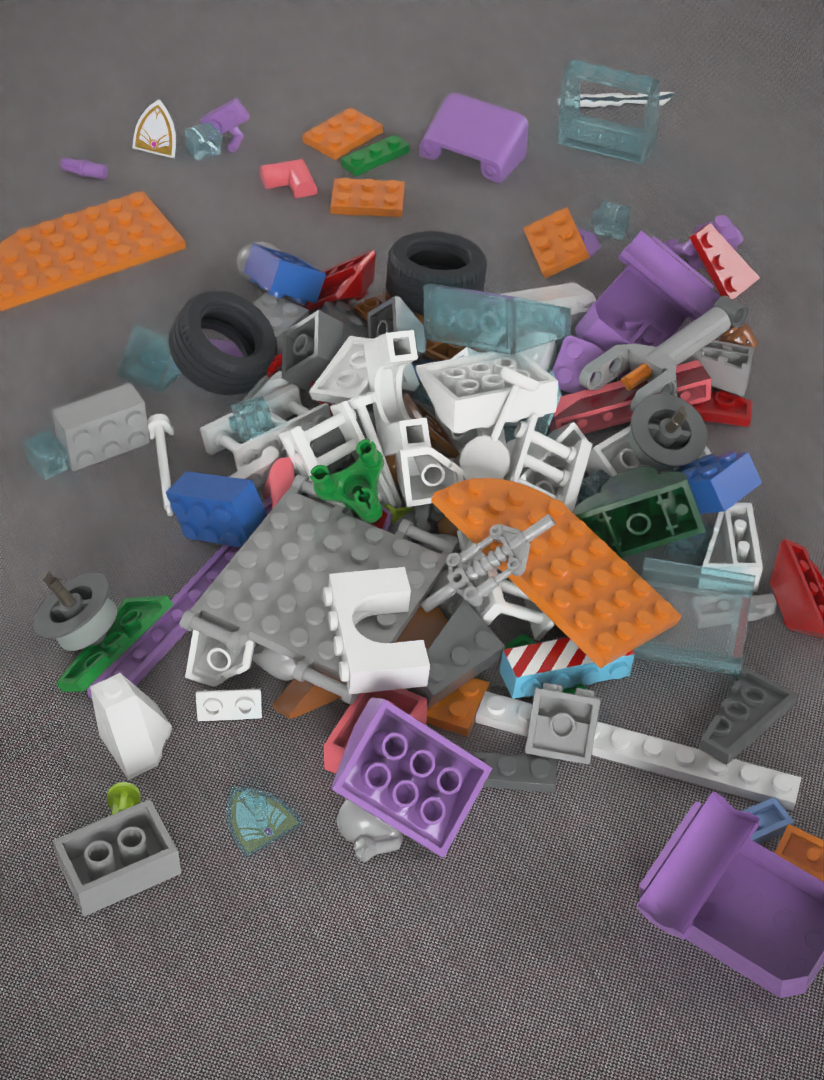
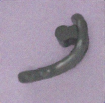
(422, 513)

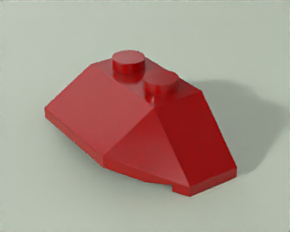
(346, 281)
(798, 589)

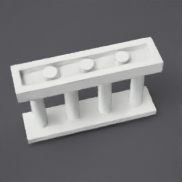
(282, 405)
(299, 450)
(568, 480)
(495, 603)

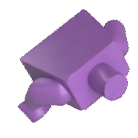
(722, 225)

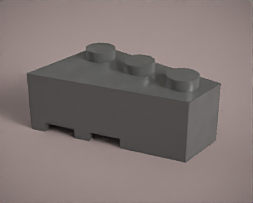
(459, 654)

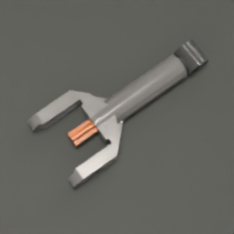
(659, 363)

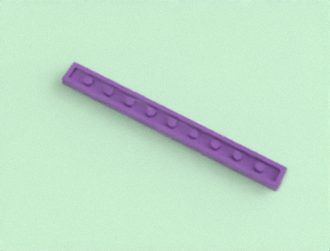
(166, 631)

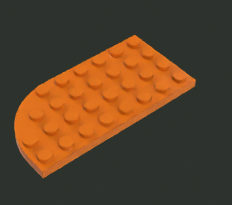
(83, 248)
(567, 569)

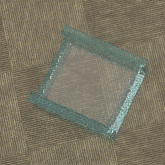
(712, 620)

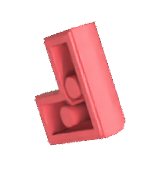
(291, 173)
(279, 480)

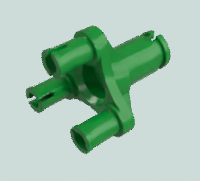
(354, 486)

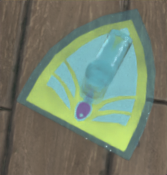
(258, 819)

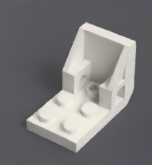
(348, 374)

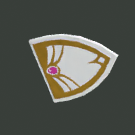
(155, 131)

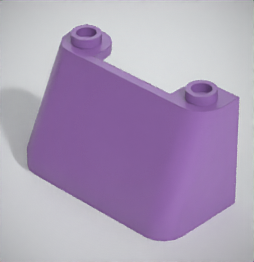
(480, 132)

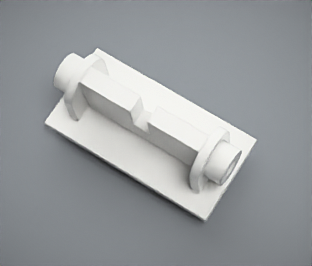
(229, 704)

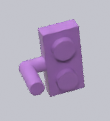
(227, 119)

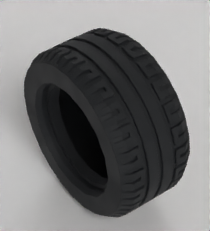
(433, 259)
(208, 365)

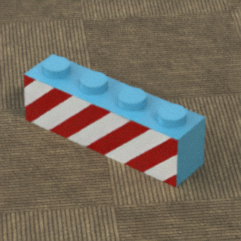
(555, 663)

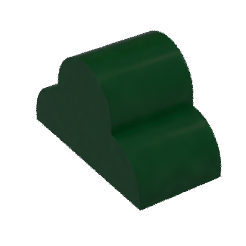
(642, 511)

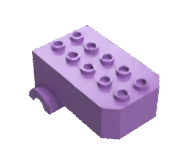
(650, 288)
(737, 899)

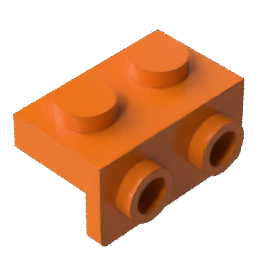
(802, 851)

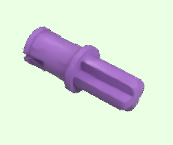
(84, 168)

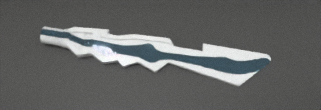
(618, 99)

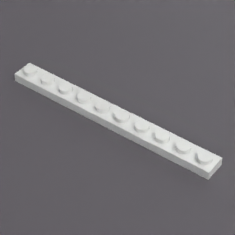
(656, 755)

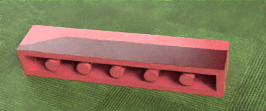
(612, 403)

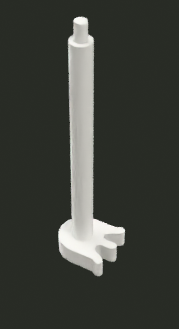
(359, 403)
(157, 426)

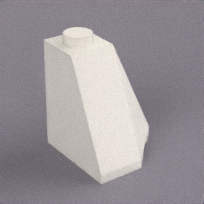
(423, 472)
(213, 662)
(129, 724)

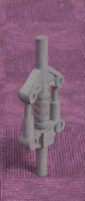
(514, 549)

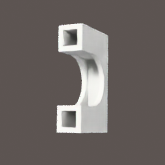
(385, 365)
(366, 663)

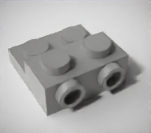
(563, 724)

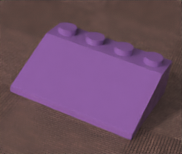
(409, 775)

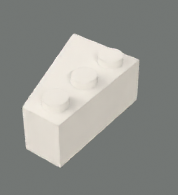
(735, 543)

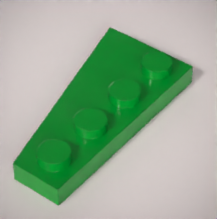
(131, 622)

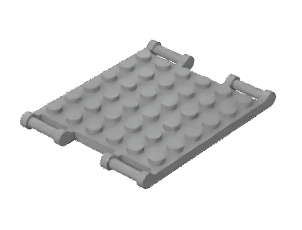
(279, 575)

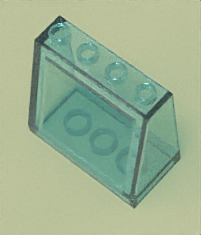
(602, 135)
(491, 320)

